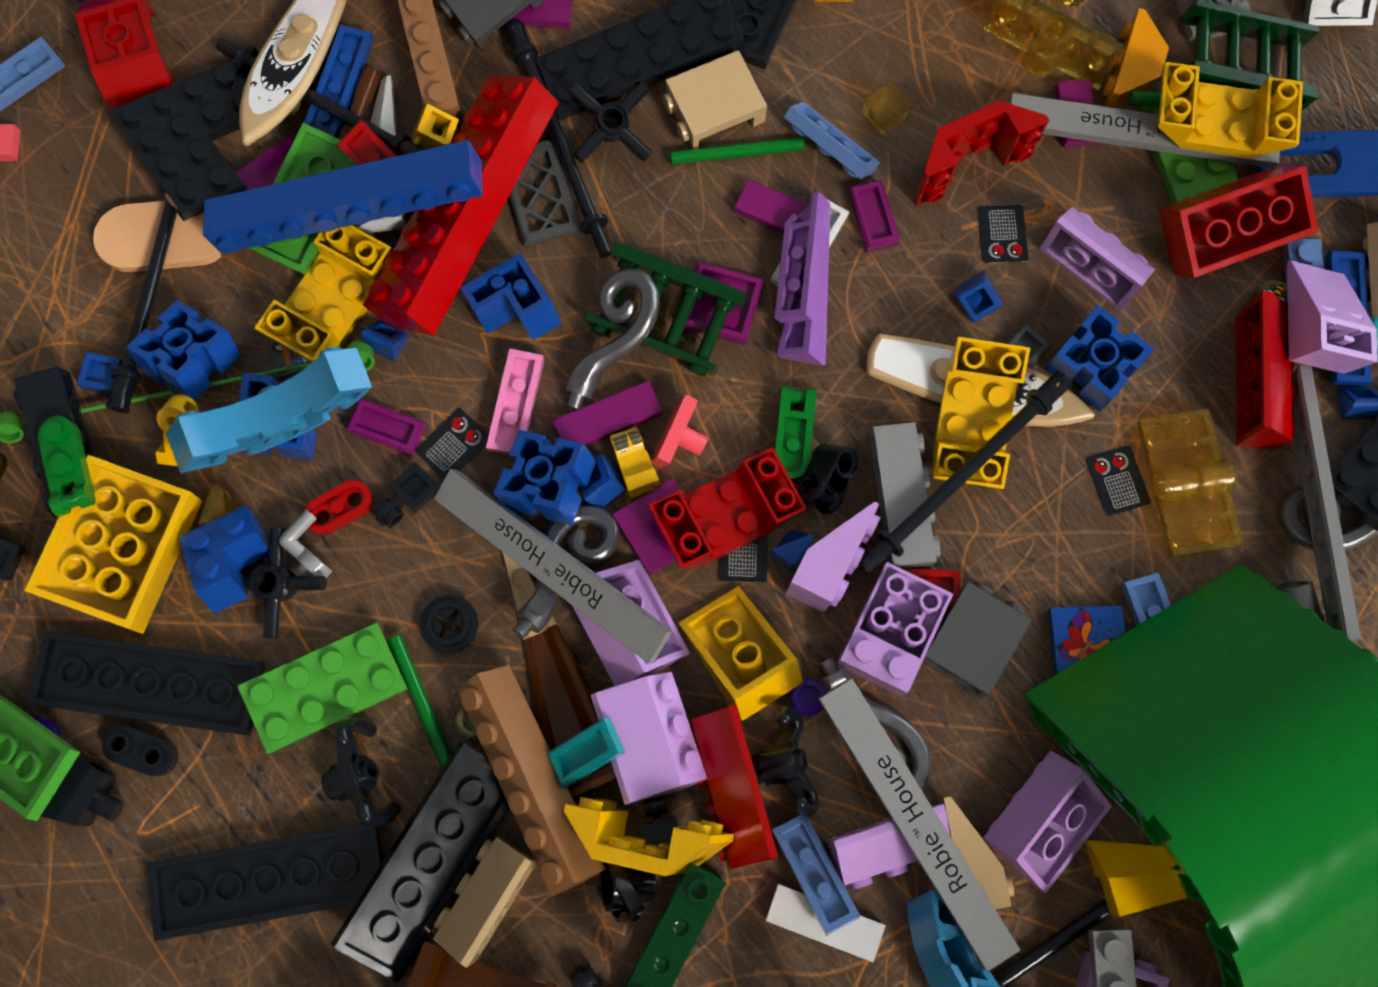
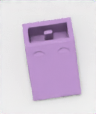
(1327, 321)
(824, 565)
(894, 630)

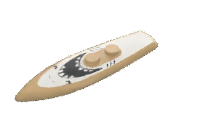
(287, 65)
(922, 367)

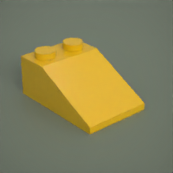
(742, 652)

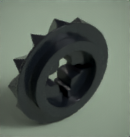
(446, 607)

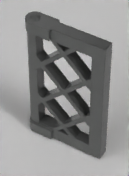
(565, 201)

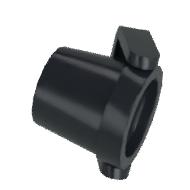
(626, 888)

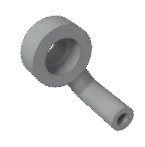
(309, 563)

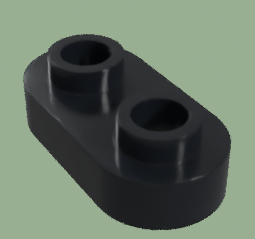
(138, 750)

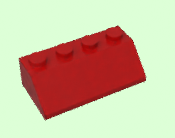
(1263, 374)
(733, 787)

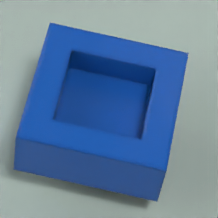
(96, 372)

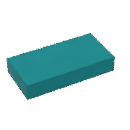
(586, 752)

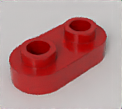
(337, 504)

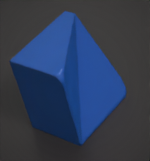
(978, 296)
(604, 482)
(791, 549)

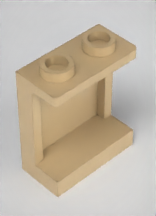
(714, 98)

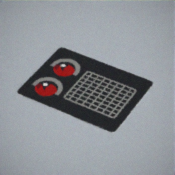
(1003, 233)
(453, 443)
(1118, 480)
(746, 563)

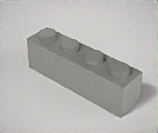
(902, 489)

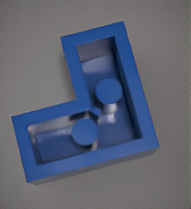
(509, 293)
(218, 554)

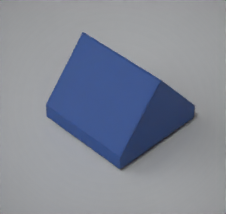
(385, 339)
(1358, 402)

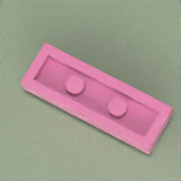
(515, 399)

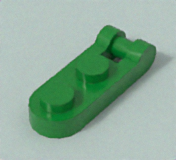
(795, 430)
(65, 465)

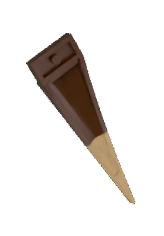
(557, 683)

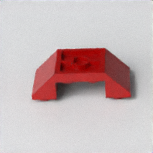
(122, 49)
(1004, 126)
(727, 511)

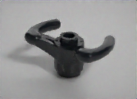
(786, 763)
(356, 775)

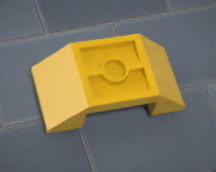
(1228, 117)
(329, 296)
(976, 405)
(603, 830)

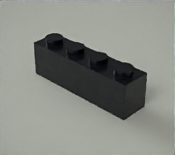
(44, 396)

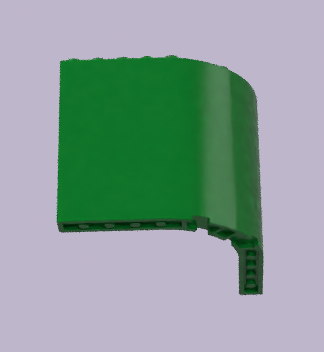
(1254, 761)

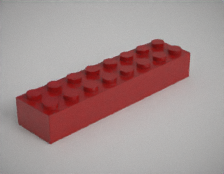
(444, 241)

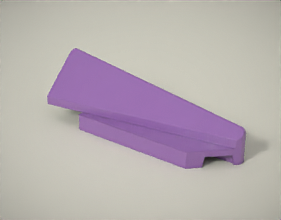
(804, 284)

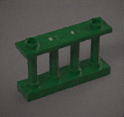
(1253, 25)
(693, 287)
(677, 929)

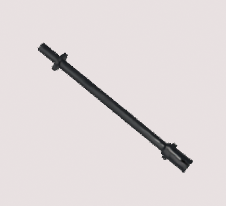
(525, 54)
(243, 62)
(126, 375)
(1037, 403)

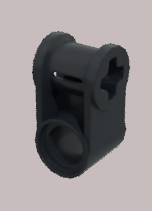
(828, 474)

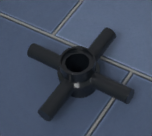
(616, 111)
(286, 584)

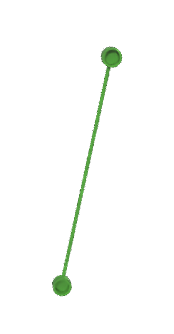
(12, 424)

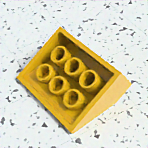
(119, 550)

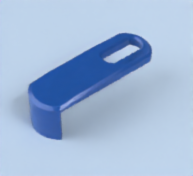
(1354, 157)

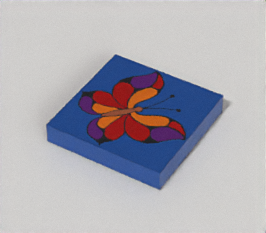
(1081, 631)

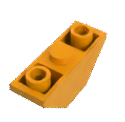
(1139, 62)

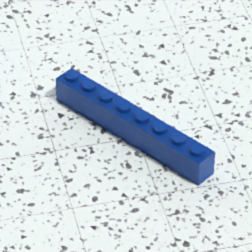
(344, 197)

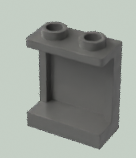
(484, 17)
(977, 639)

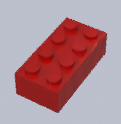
(1239, 220)

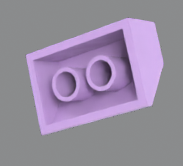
(1096, 258)
(617, 659)
(655, 737)
(1048, 821)
(873, 851)

